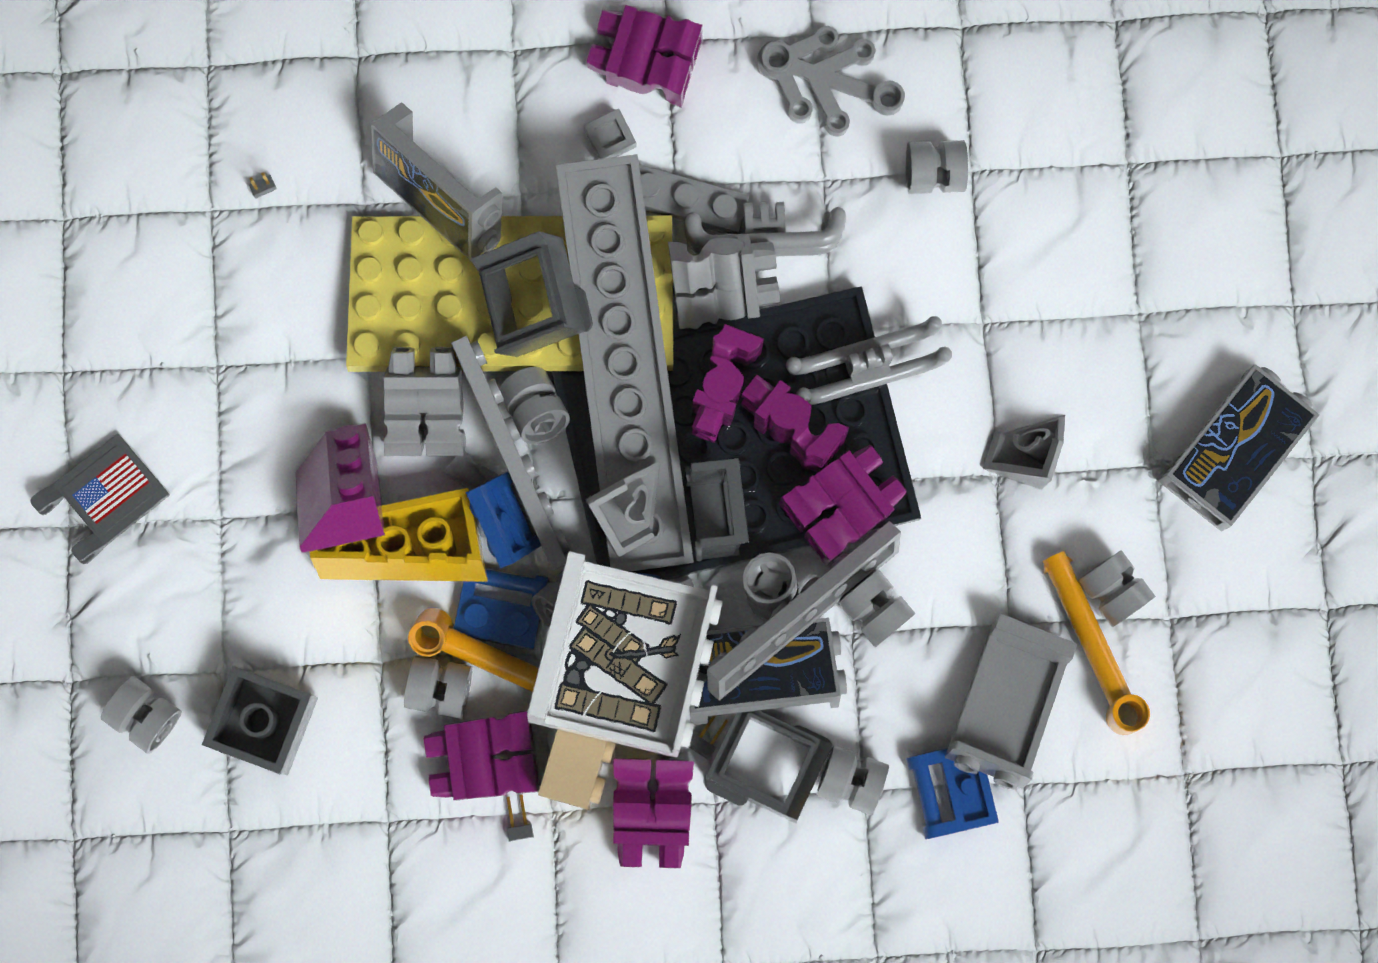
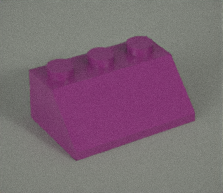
(339, 490)

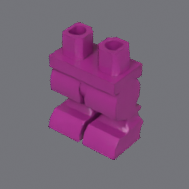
(638, 50)
(723, 382)
(787, 422)
(854, 495)
(472, 761)
(647, 821)

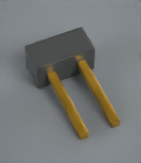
(262, 186)
(703, 747)
(520, 832)

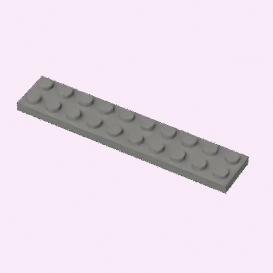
(625, 346)

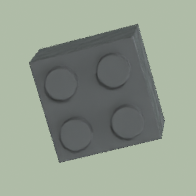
(260, 721)

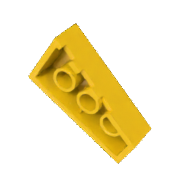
(422, 542)

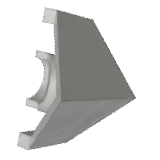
(1027, 452)
(628, 509)

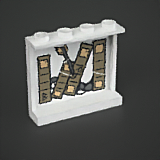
(624, 657)

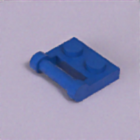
(502, 520)
(499, 619)
(967, 793)

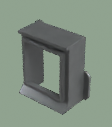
(567, 303)
(717, 508)
(740, 793)

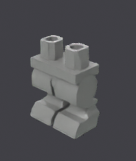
(728, 277)
(419, 391)

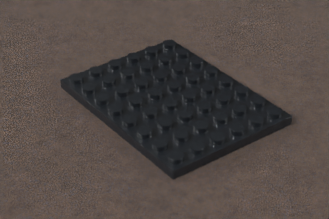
(765, 465)

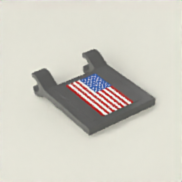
(108, 493)

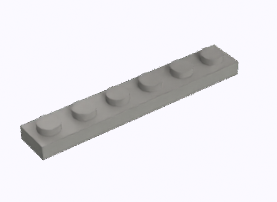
(504, 435)
(793, 618)

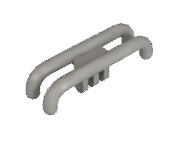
(774, 230)
(870, 362)

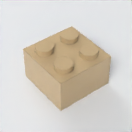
(575, 769)

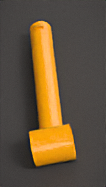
(1095, 645)
(468, 649)

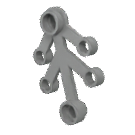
(824, 76)

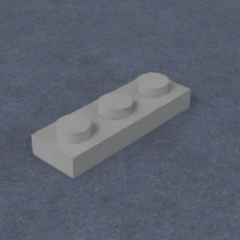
(679, 196)

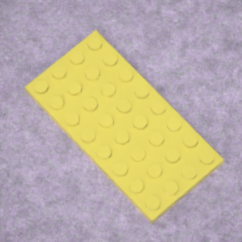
(425, 293)

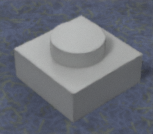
(610, 135)

